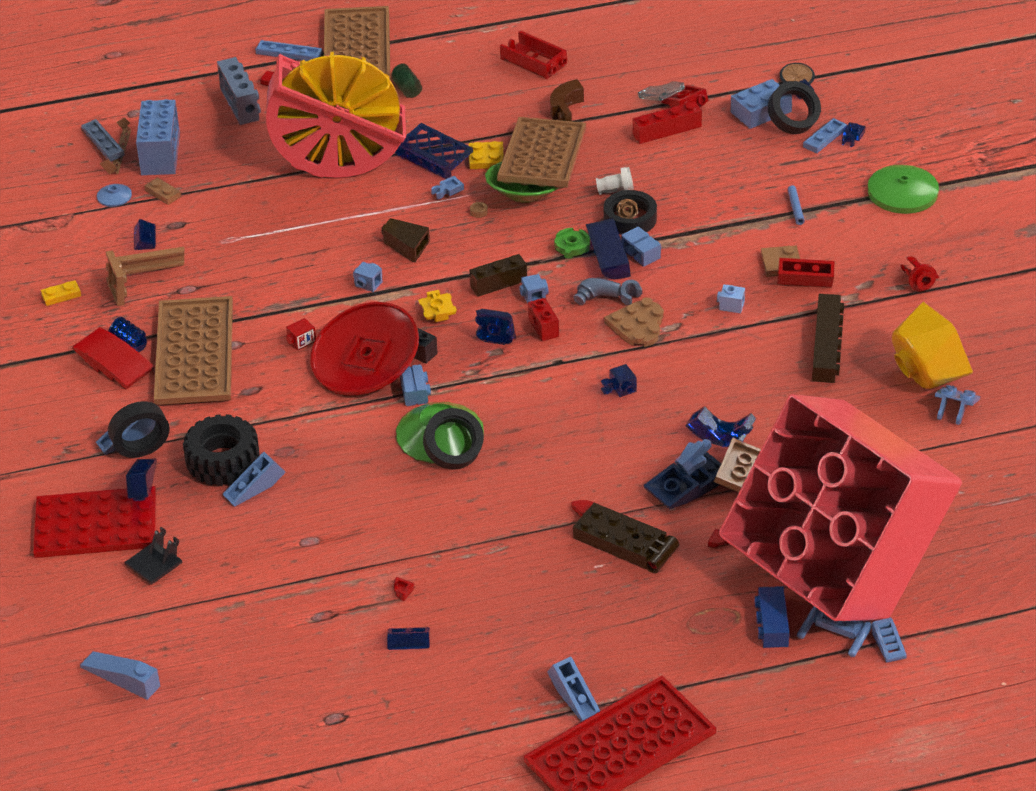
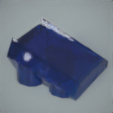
(495, 326)

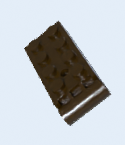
(625, 537)

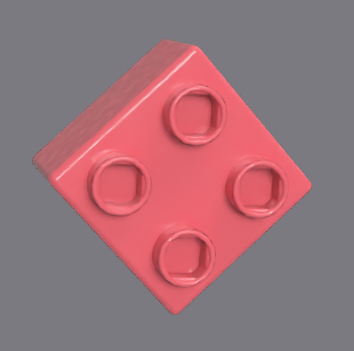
(839, 508)

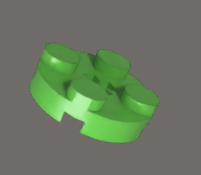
(579, 242)

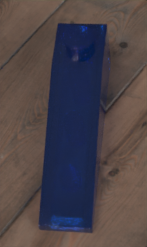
(140, 479)

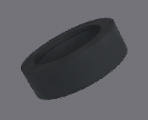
(805, 93)
(644, 202)
(130, 414)
(458, 416)

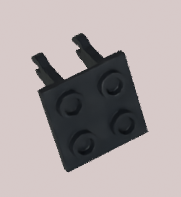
(155, 560)

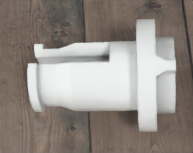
(616, 182)

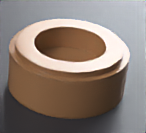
(478, 209)

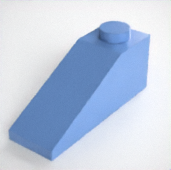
(133, 432)
(255, 479)
(573, 688)

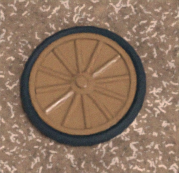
(797, 72)

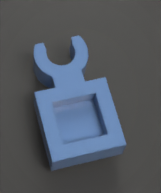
(448, 186)

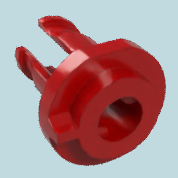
(922, 276)

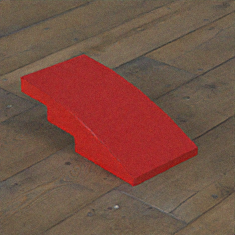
(113, 357)

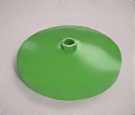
(903, 189)

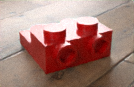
(689, 94)

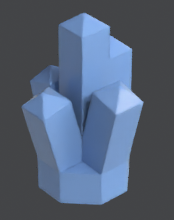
(692, 456)

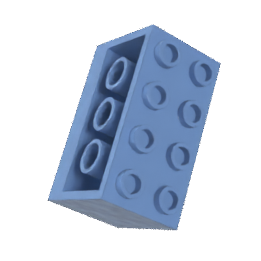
(158, 137)

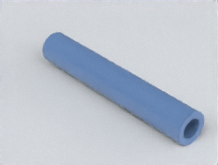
(795, 203)

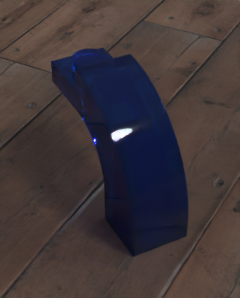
(719, 432)

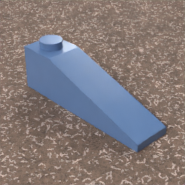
(124, 672)

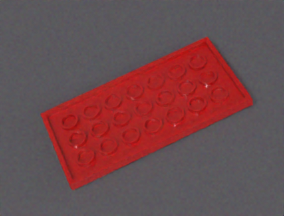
(622, 741)

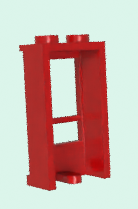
(527, 43)

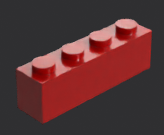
(667, 122)

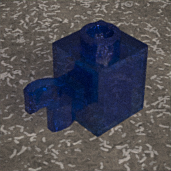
(620, 380)

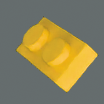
(60, 293)

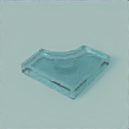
(662, 91)

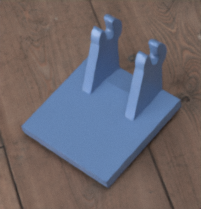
(967, 398)

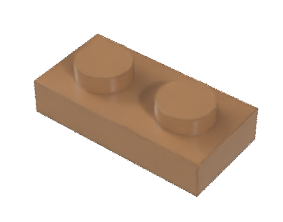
(162, 191)

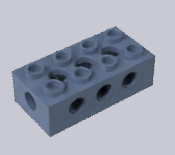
(238, 90)

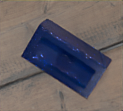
(144, 235)
(408, 638)

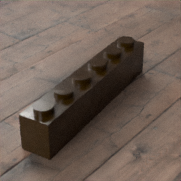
(827, 338)

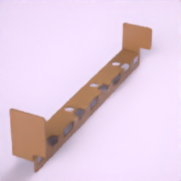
(107, 164)

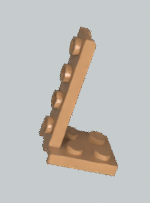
(121, 266)

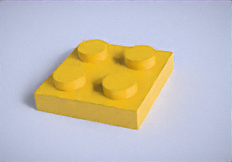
(485, 154)

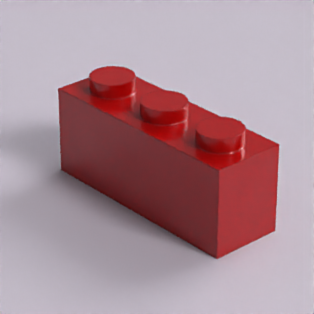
(805, 272)

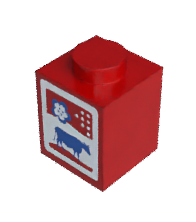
(300, 334)

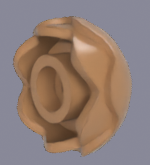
(632, 209)

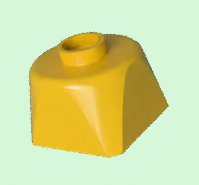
(929, 349)

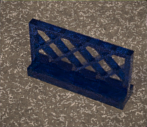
(425, 158)

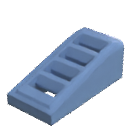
(884, 628)

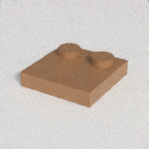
(771, 256)

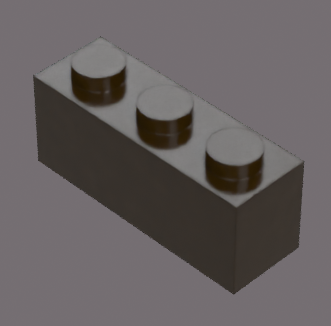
(497, 275)

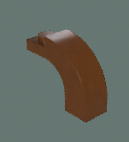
(563, 97)

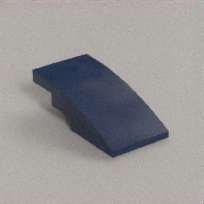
(677, 488)

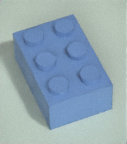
(752, 104)

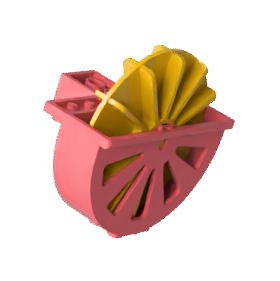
(333, 115)

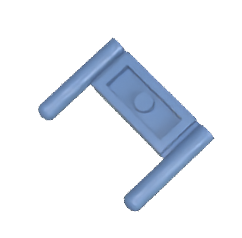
(850, 629)

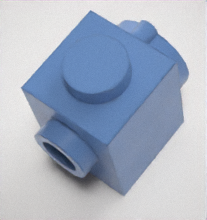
(368, 276)
(533, 288)

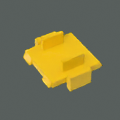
(437, 306)

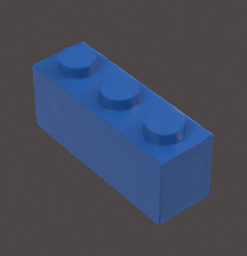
(772, 617)

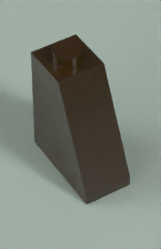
(406, 238)

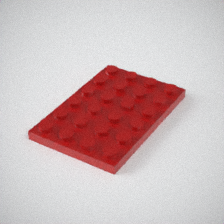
(93, 522)

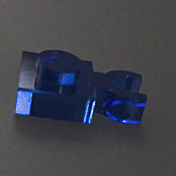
(853, 132)

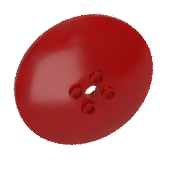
(343, 341)

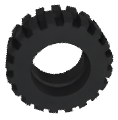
(219, 433)

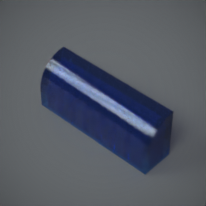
(609, 249)

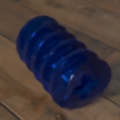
(129, 333)

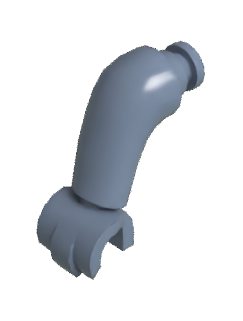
(600, 287)

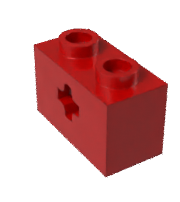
(543, 319)

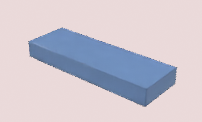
(824, 135)

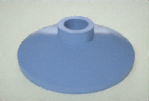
(114, 195)

